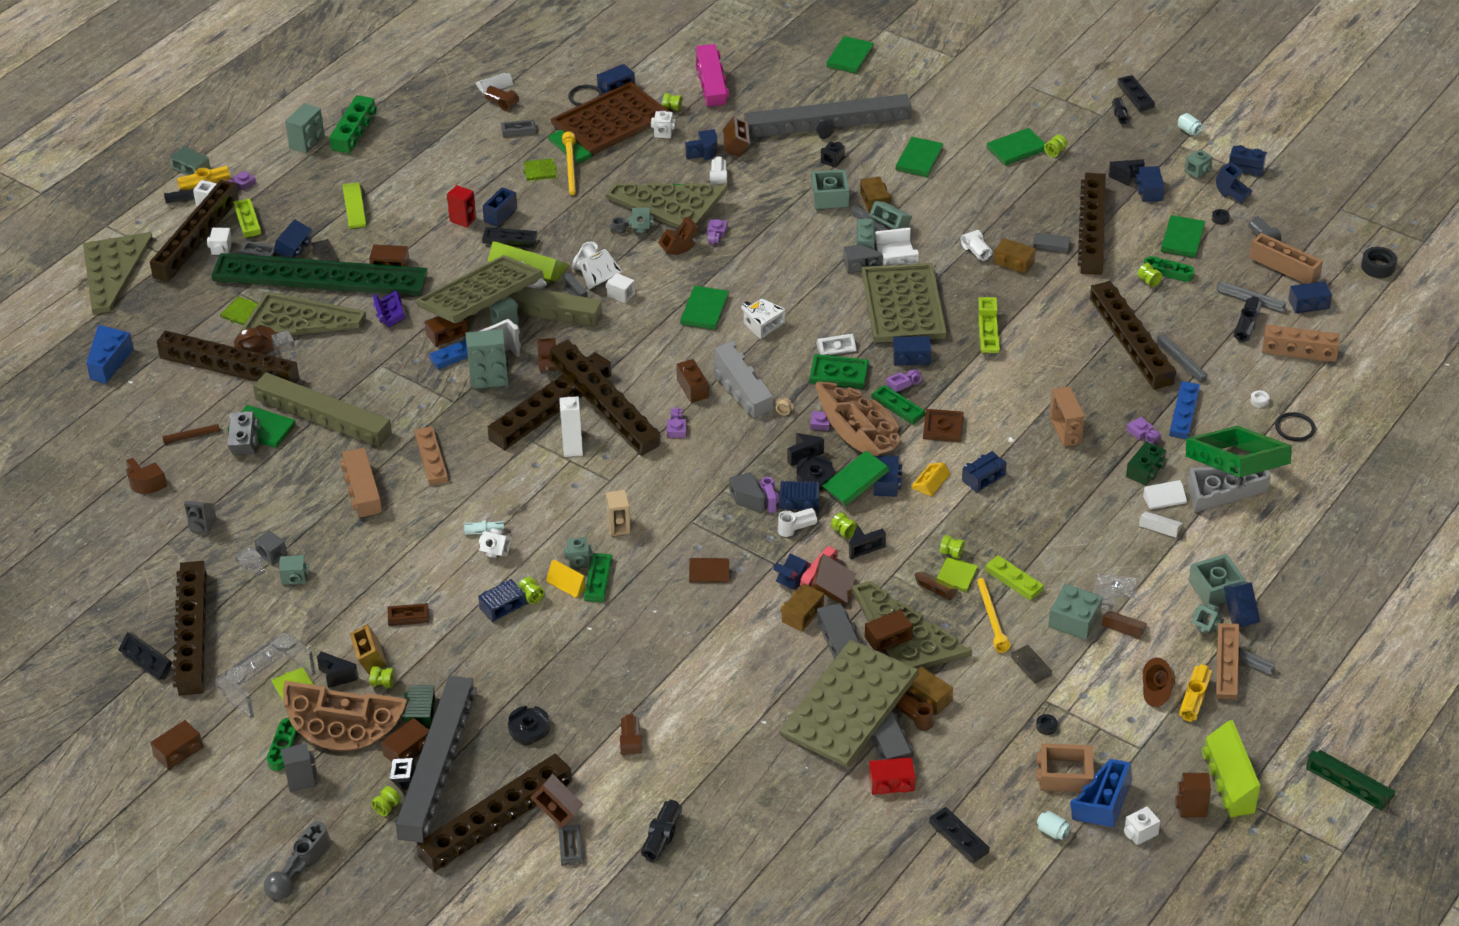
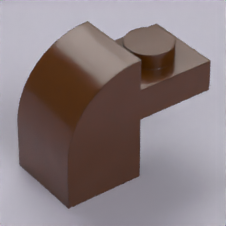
(681, 240)
(544, 353)
(145, 479)

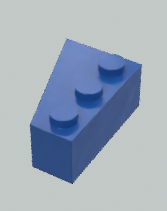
(108, 352)
(1104, 796)

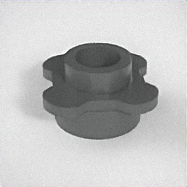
(618, 224)

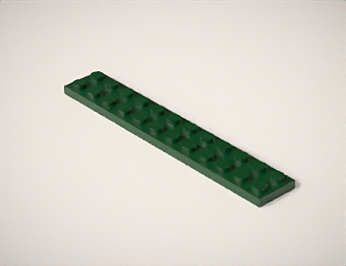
(319, 274)

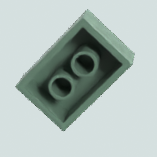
(486, 358)

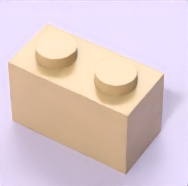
(618, 513)

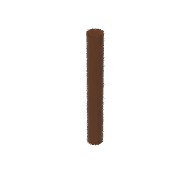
(191, 433)

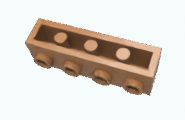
(1285, 259)
(1300, 343)
(361, 482)

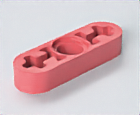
(808, 576)

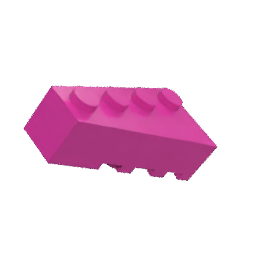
(711, 75)

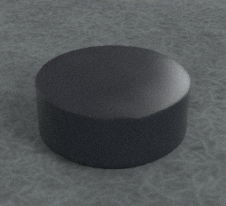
(824, 130)
(1220, 216)
(1046, 724)

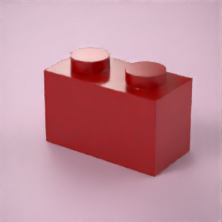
(461, 206)
(891, 776)

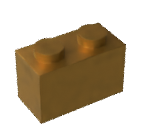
(873, 190)
(1014, 255)
(802, 607)
(367, 648)
(931, 690)

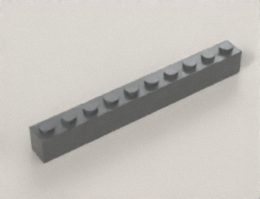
(836, 113)
(837, 631)
(436, 759)

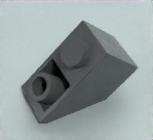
(860, 256)
(747, 492)
(200, 516)

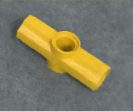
(213, 175)
(1195, 693)

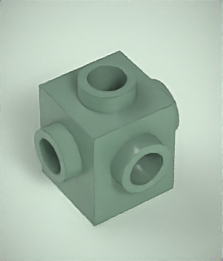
(1198, 163)
(641, 213)
(578, 553)
(1201, 615)

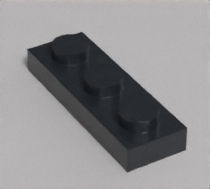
(1136, 93)
(509, 237)
(145, 656)
(959, 835)

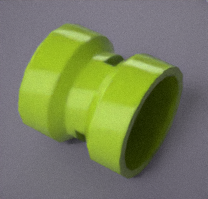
(672, 102)
(1055, 145)
(1149, 275)
(843, 524)
(952, 546)
(533, 592)
(382, 677)
(388, 798)

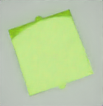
(539, 169)
(239, 310)

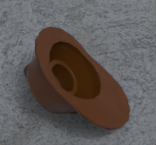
(255, 339)
(1157, 681)

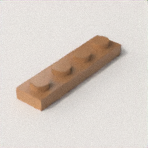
(431, 455)
(1227, 661)

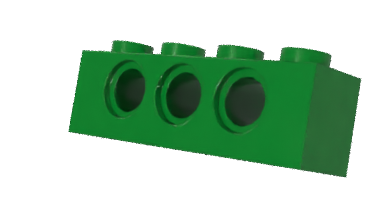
(353, 124)

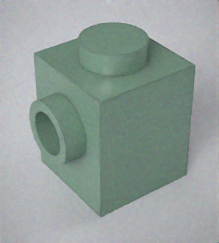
(293, 569)

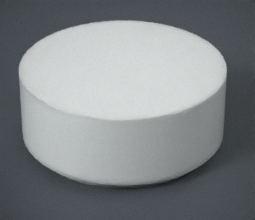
(1259, 399)

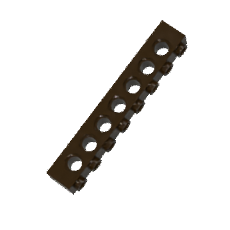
(1092, 223)
(194, 231)
(1132, 335)
(224, 358)
(605, 397)
(538, 408)
(191, 628)
(489, 814)

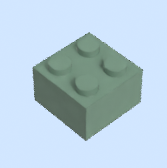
(305, 128)
(830, 189)
(1211, 576)
(1075, 611)

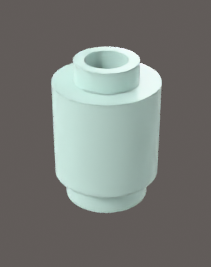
(1190, 124)
(1053, 825)

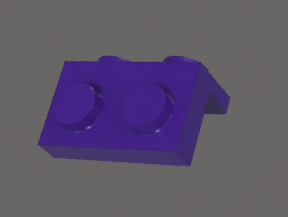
(389, 308)

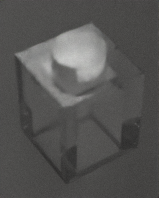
(284, 345)

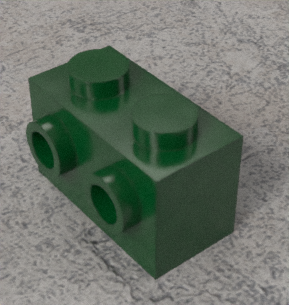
(1146, 463)

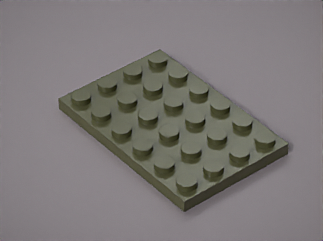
(479, 289)
(903, 301)
(849, 703)

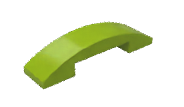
(354, 205)
(988, 325)

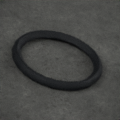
(579, 87)
(1299, 415)

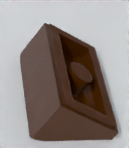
(709, 570)
(935, 585)
(1123, 624)

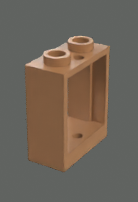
(1067, 417)
(1064, 781)

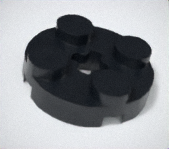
(806, 467)
(532, 733)

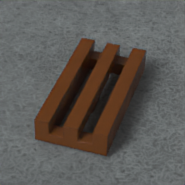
(408, 614)

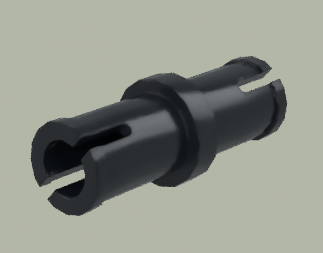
(1120, 111)
(180, 195)

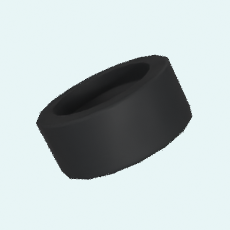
(1377, 270)

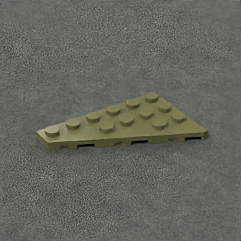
(668, 201)
(110, 267)
(302, 315)
(929, 642)

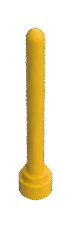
(569, 140)
(1000, 642)

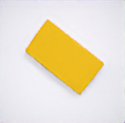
(931, 478)
(566, 579)

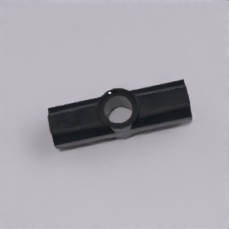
(1247, 319)
(661, 830)

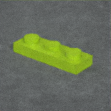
(247, 218)
(1014, 577)

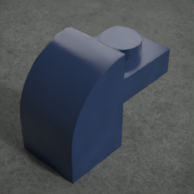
(703, 147)
(1229, 184)
(791, 571)

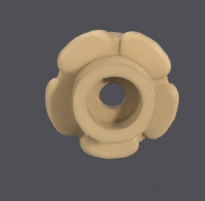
(784, 406)

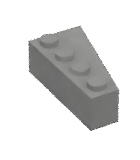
(741, 380)
(1214, 487)

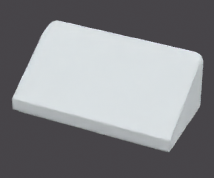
(499, 81)
(836, 345)
(1164, 495)
(1160, 524)

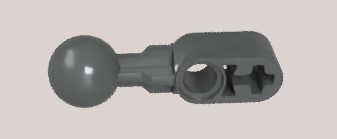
(305, 853)

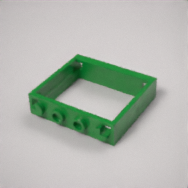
(1265, 451)

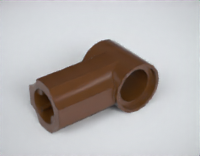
(504, 99)
(920, 712)
(630, 737)

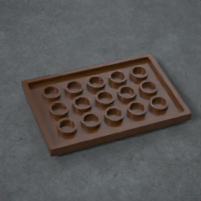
(609, 117)

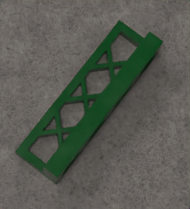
(1349, 779)

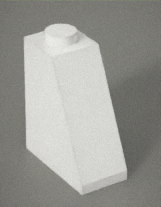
(571, 426)

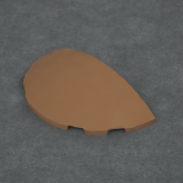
(857, 420)
(340, 718)

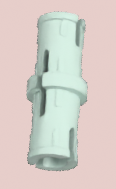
(479, 527)

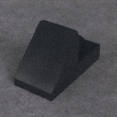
(1124, 170)
(805, 446)
(866, 543)
(336, 669)

